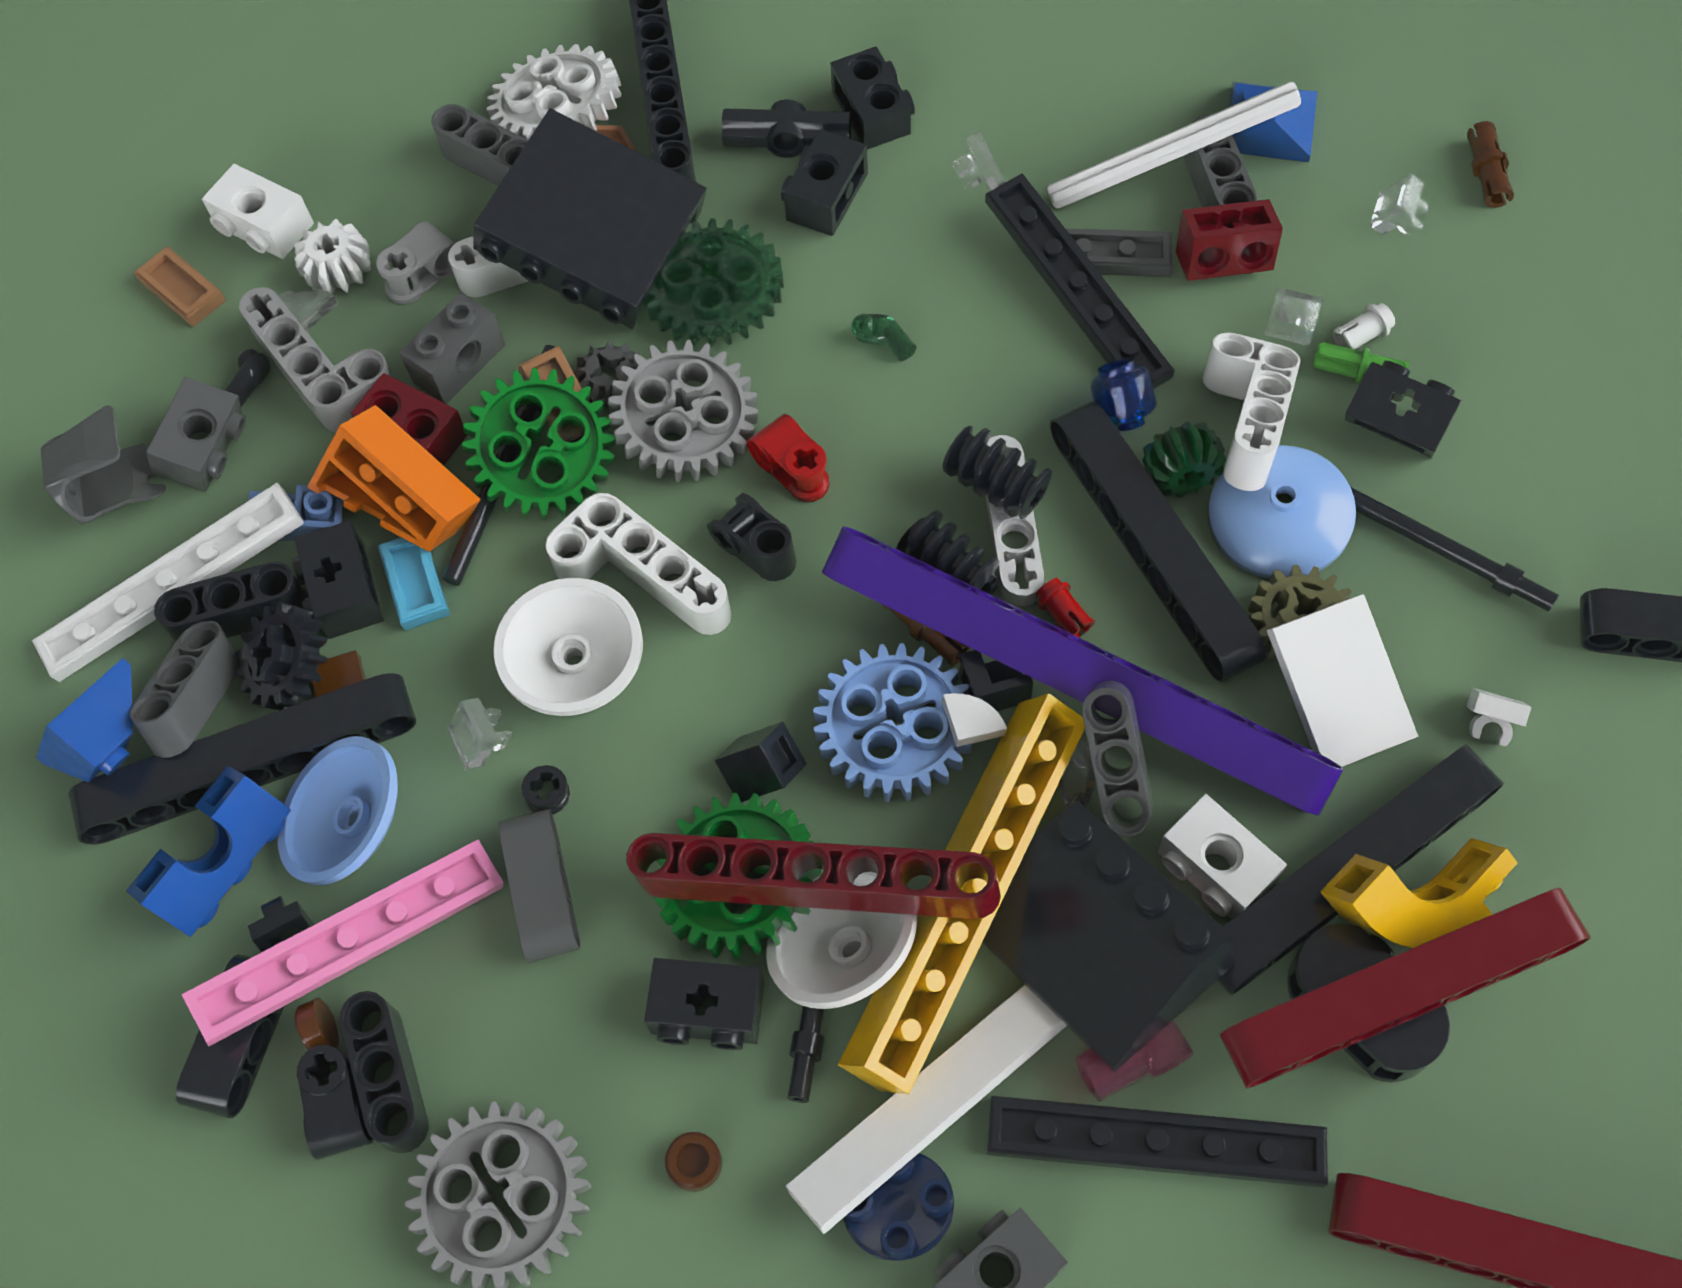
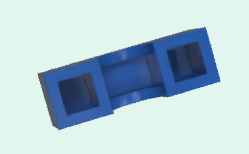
(190, 891)

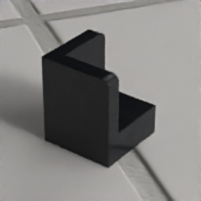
(994, 681)
(761, 761)

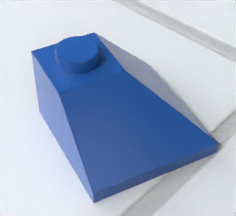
(1282, 136)
(92, 729)

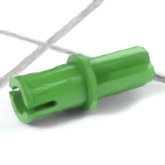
(1348, 361)

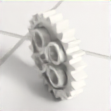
(567, 81)

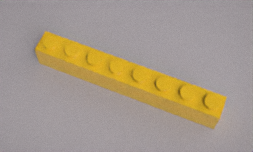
(999, 824)

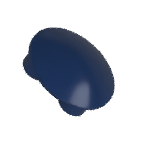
(904, 1213)

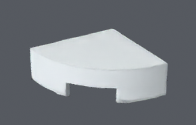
(972, 719)

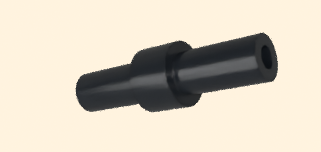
(806, 1050)

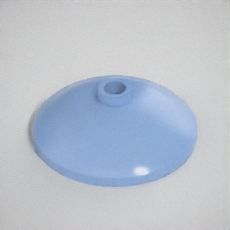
(1272, 535)
(338, 811)

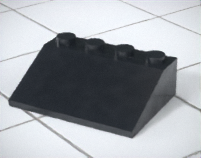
(1104, 936)

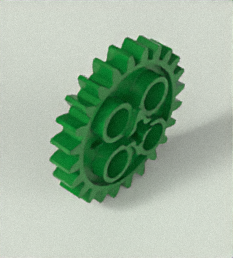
(501, 426)
(714, 921)

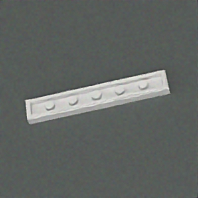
(132, 602)
(913, 1120)

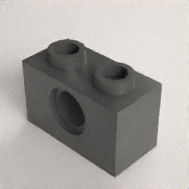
(452, 348)
(195, 410)
(1017, 1242)

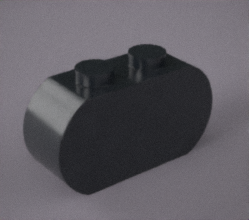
(1392, 1054)

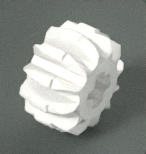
(332, 256)

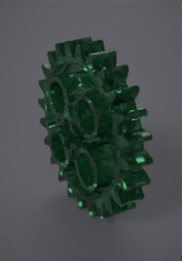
(717, 271)

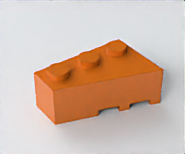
(395, 479)

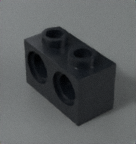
(872, 94)

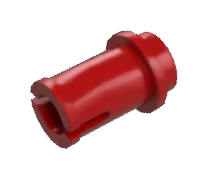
(1063, 607)

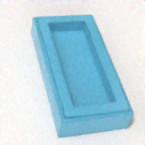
(413, 583)

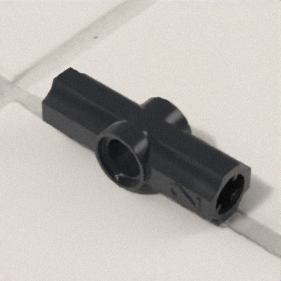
(783, 128)

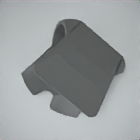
(96, 469)

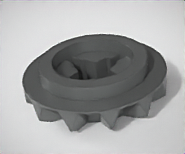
(589, 369)

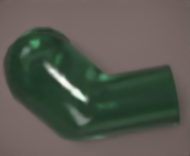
(883, 330)

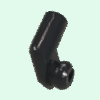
(252, 371)

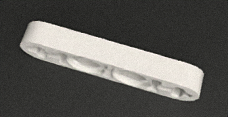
(1030, 554)

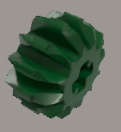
(1184, 458)

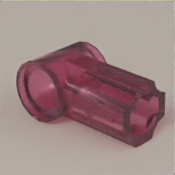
(1157, 1057)

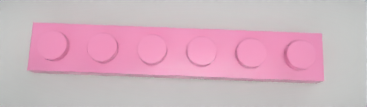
(341, 942)

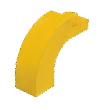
(1379, 902)

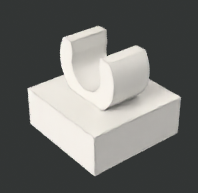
(1498, 710)

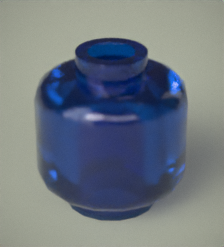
(1124, 393)

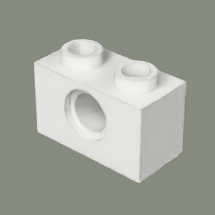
(257, 211)
(1213, 830)

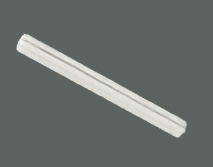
(1174, 144)

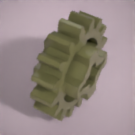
(1295, 598)

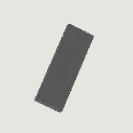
(1126, 251)

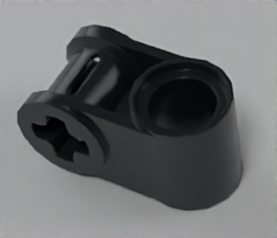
(750, 532)
(331, 1110)

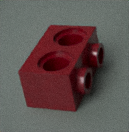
(1228, 239)
(417, 415)

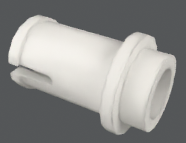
(1374, 322)

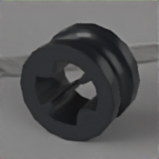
(534, 781)

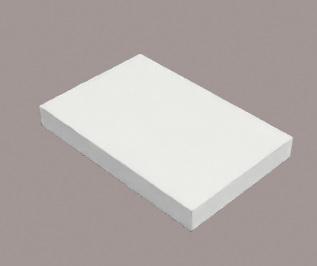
(1342, 682)

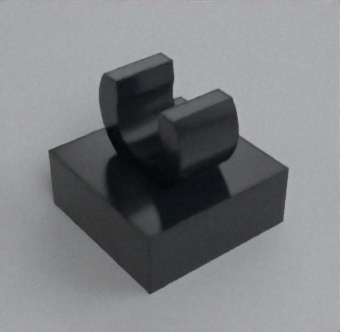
(278, 923)

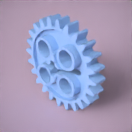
(874, 685)

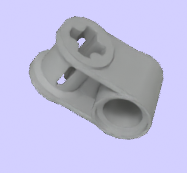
(416, 258)

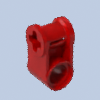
(791, 458)

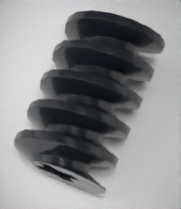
(995, 474)
(938, 549)

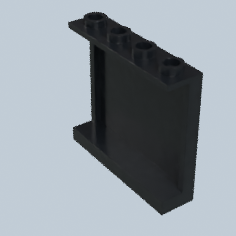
(587, 217)

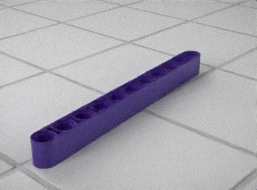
(1077, 666)

